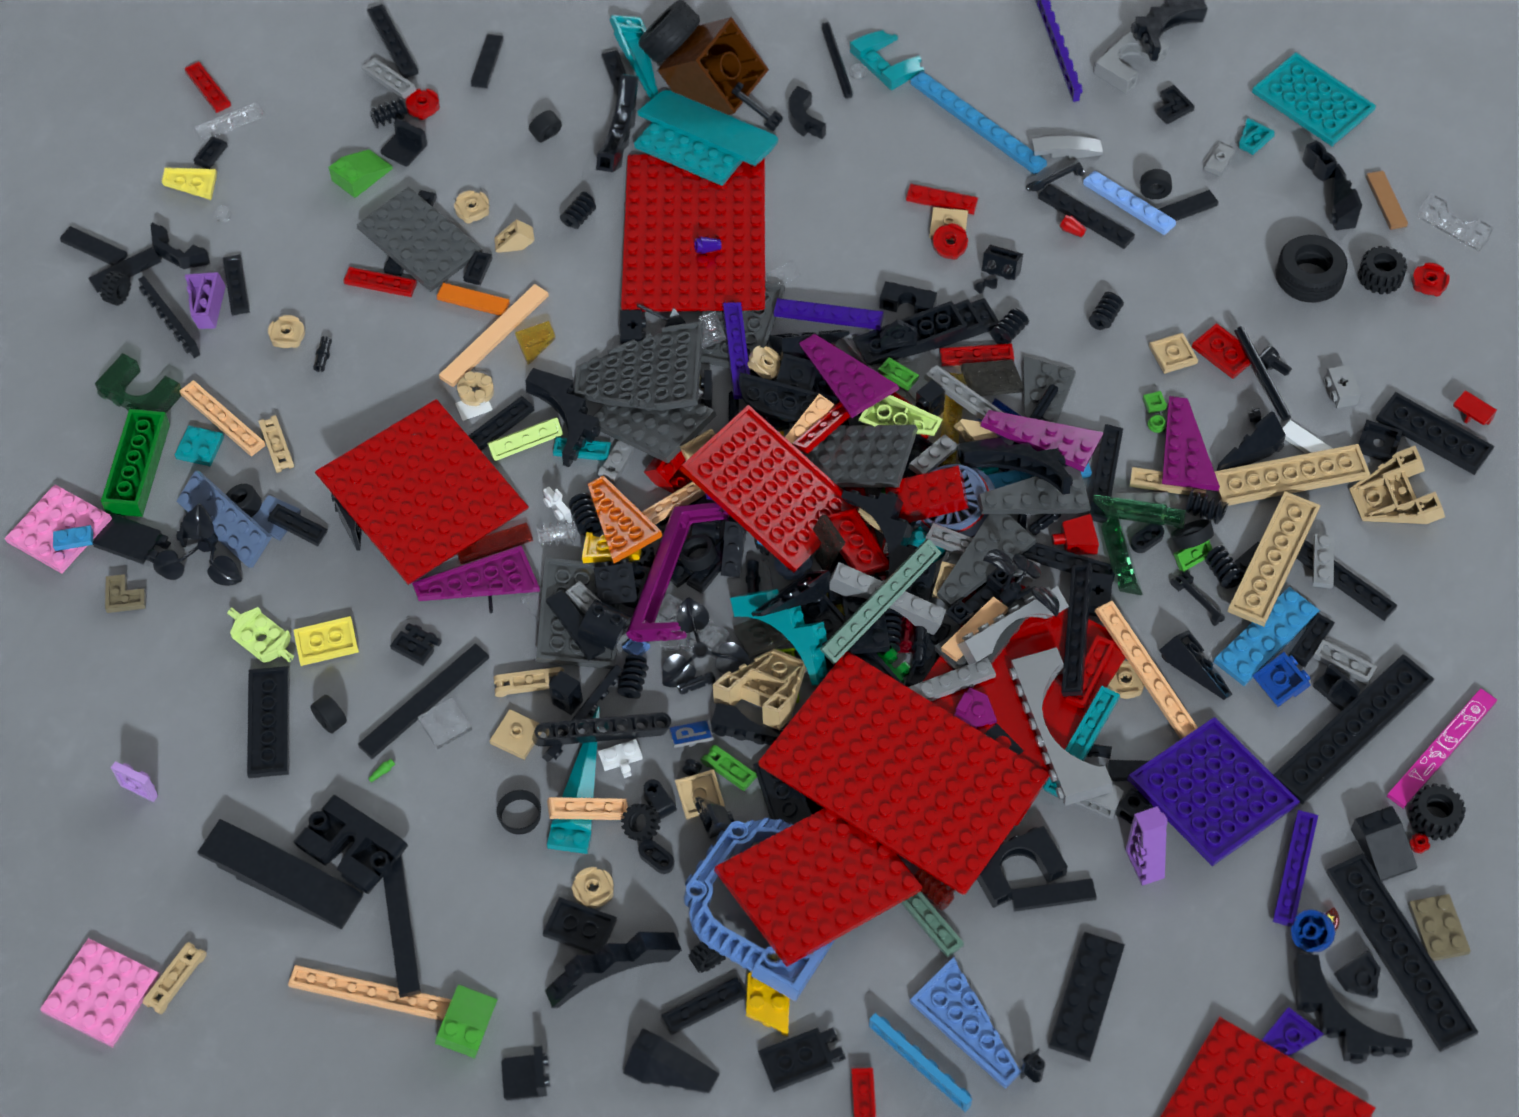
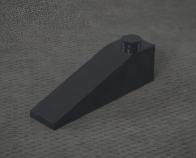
(1344, 202)
(789, 342)
(1261, 444)
(803, 591)
(1186, 656)
(713, 816)
(662, 1063)

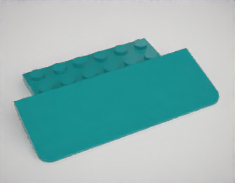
(700, 137)

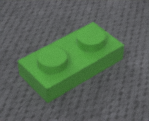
(898, 374)
(1190, 557)

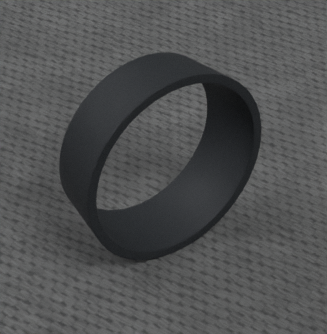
(1193, 534)
(513, 796)

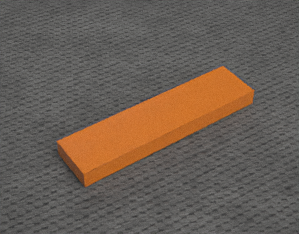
(473, 299)

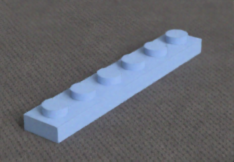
(1129, 202)

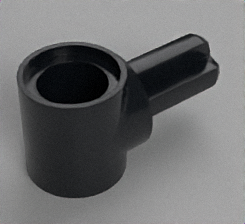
(1270, 359)

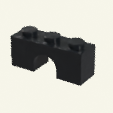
(896, 294)

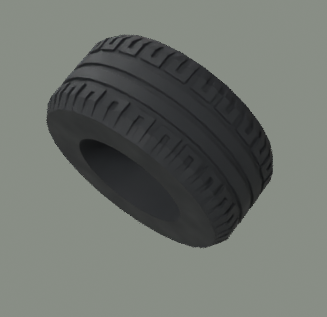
(669, 31)
(1316, 251)

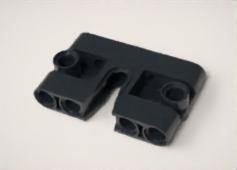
(345, 825)

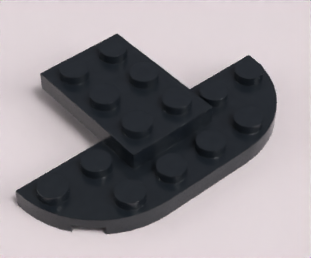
(788, 395)

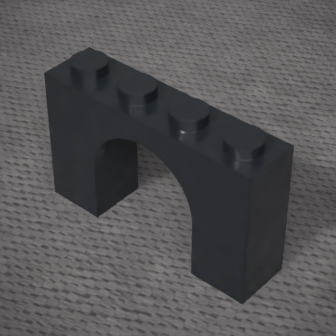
(1035, 845)

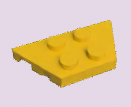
(767, 1005)

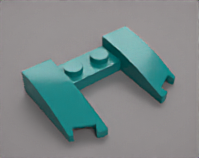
(866, 49)

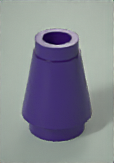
(706, 245)

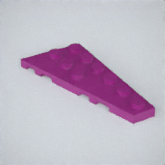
(849, 379)
(1072, 442)
(1185, 453)
(494, 575)

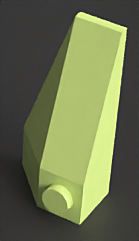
(898, 412)

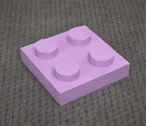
(134, 781)

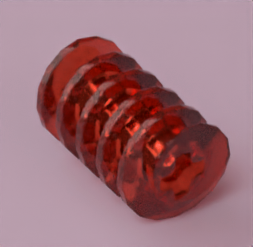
(935, 889)

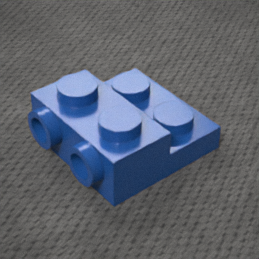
(1282, 679)

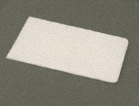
(467, 412)

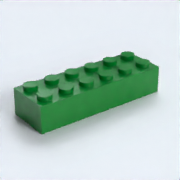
(135, 463)

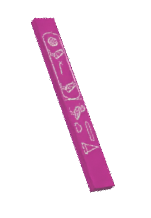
(1441, 748)

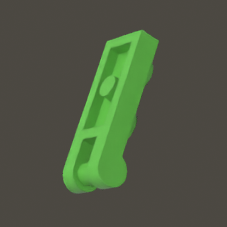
(729, 767)

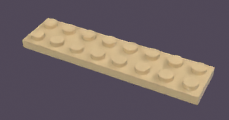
(1291, 475)
(1274, 559)

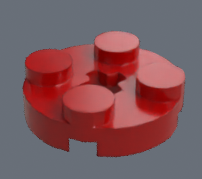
(425, 110)
(947, 232)
(1425, 286)

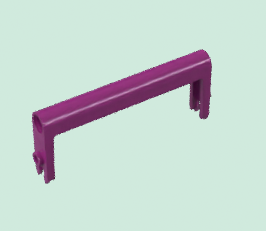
(643, 625)

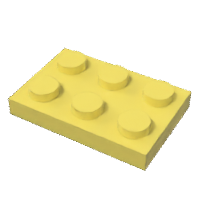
(325, 641)

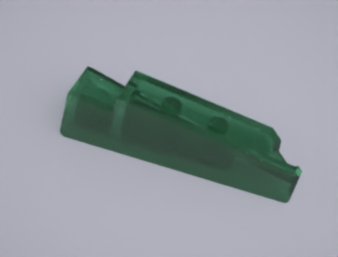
(1140, 511)
(1120, 557)

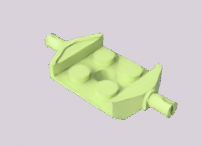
(253, 624)

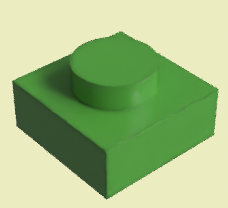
(1154, 402)

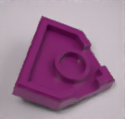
(975, 709)

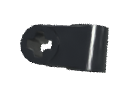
(660, 800)

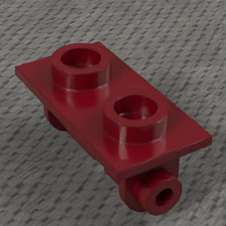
(907, 636)

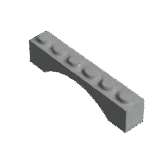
(858, 584)
(982, 644)

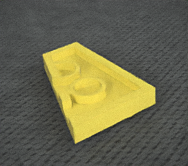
(192, 181)

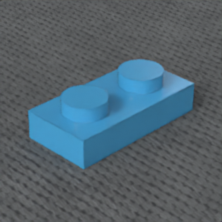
(73, 538)

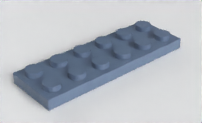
(231, 524)

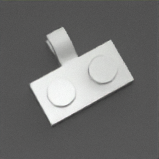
(554, 500)
(620, 756)

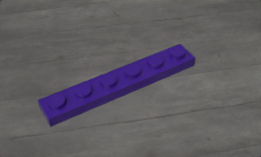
(828, 314)
(735, 344)
(1295, 868)

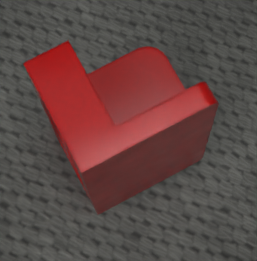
(1475, 408)

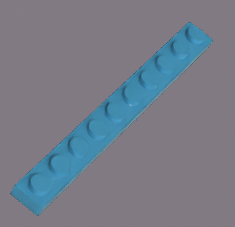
(978, 122)

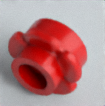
(1419, 848)

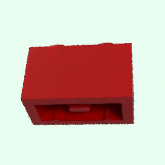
(668, 475)

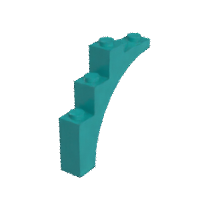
(790, 622)

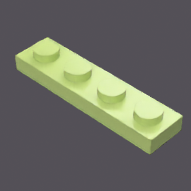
(525, 439)

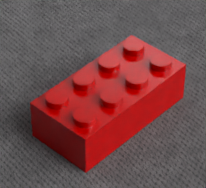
(931, 494)

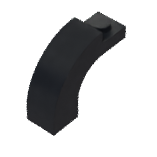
(803, 123)

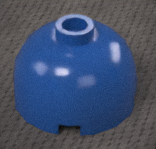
(1313, 931)

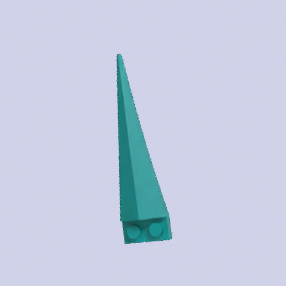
(627, 33)
(576, 834)

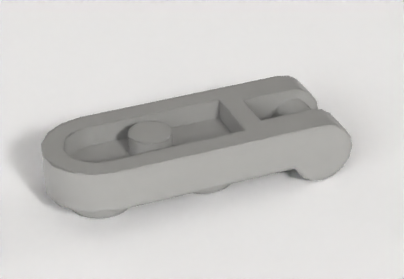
(616, 461)

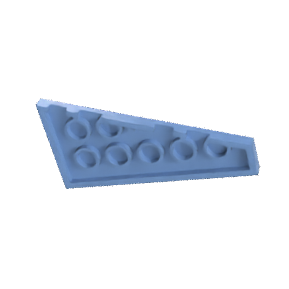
(961, 1017)

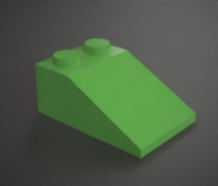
(358, 171)
(466, 1021)

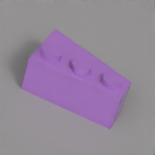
(205, 298)

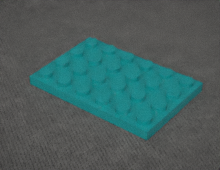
(1314, 99)

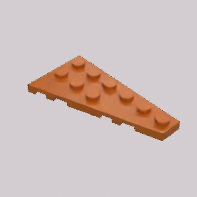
(621, 521)

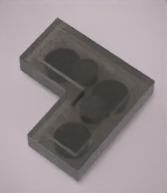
(831, 542)

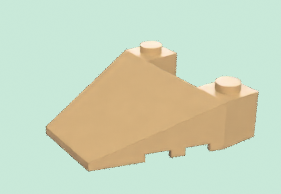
(1389, 495)
(768, 682)

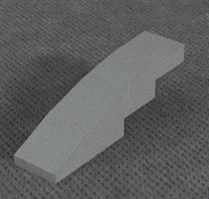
(1068, 146)

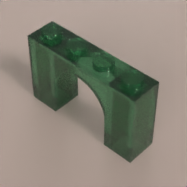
(121, 373)

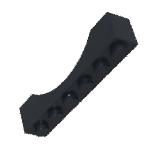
(731, 722)

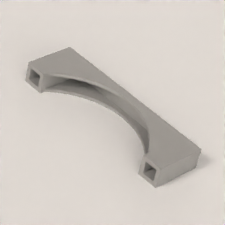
(1073, 777)

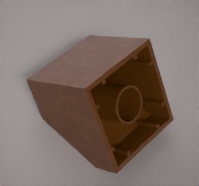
(712, 65)

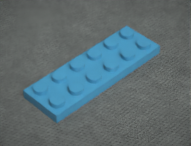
(1260, 644)

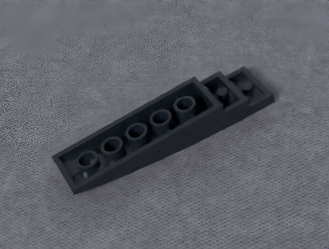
(934, 328)
(280, 874)

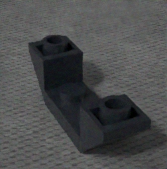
(193, 257)
(963, 612)

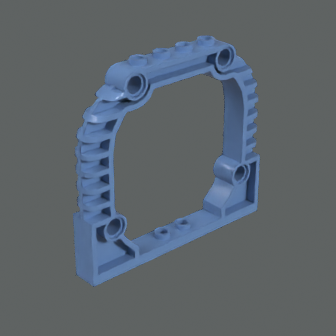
(786, 980)

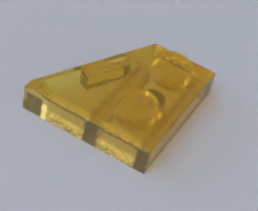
(535, 340)

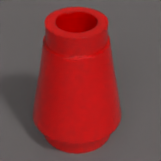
(1072, 226)

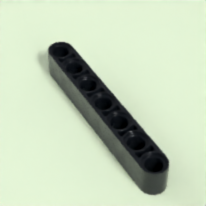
(594, 735)

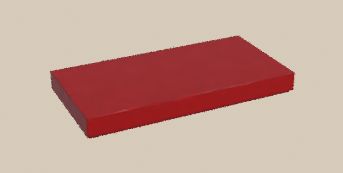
(861, 548)

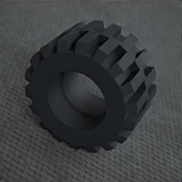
(1384, 259)
(1445, 800)

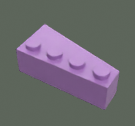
(1148, 845)

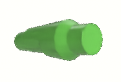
(384, 768)

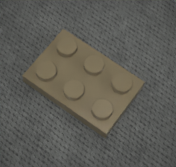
(1439, 927)

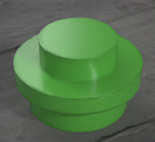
(1157, 424)

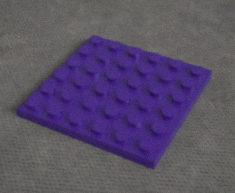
(1213, 791)

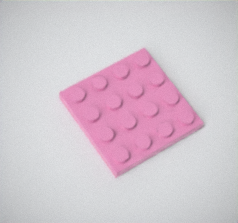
(55, 512)
(100, 992)

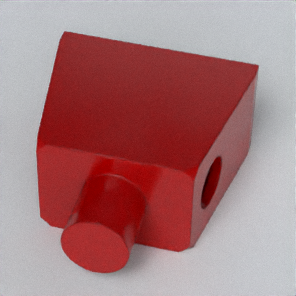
(1078, 536)

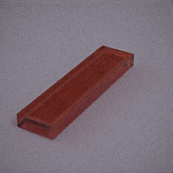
(496, 543)

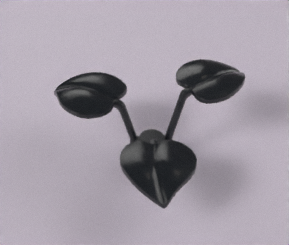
(198, 523)
(1013, 590)
(694, 617)

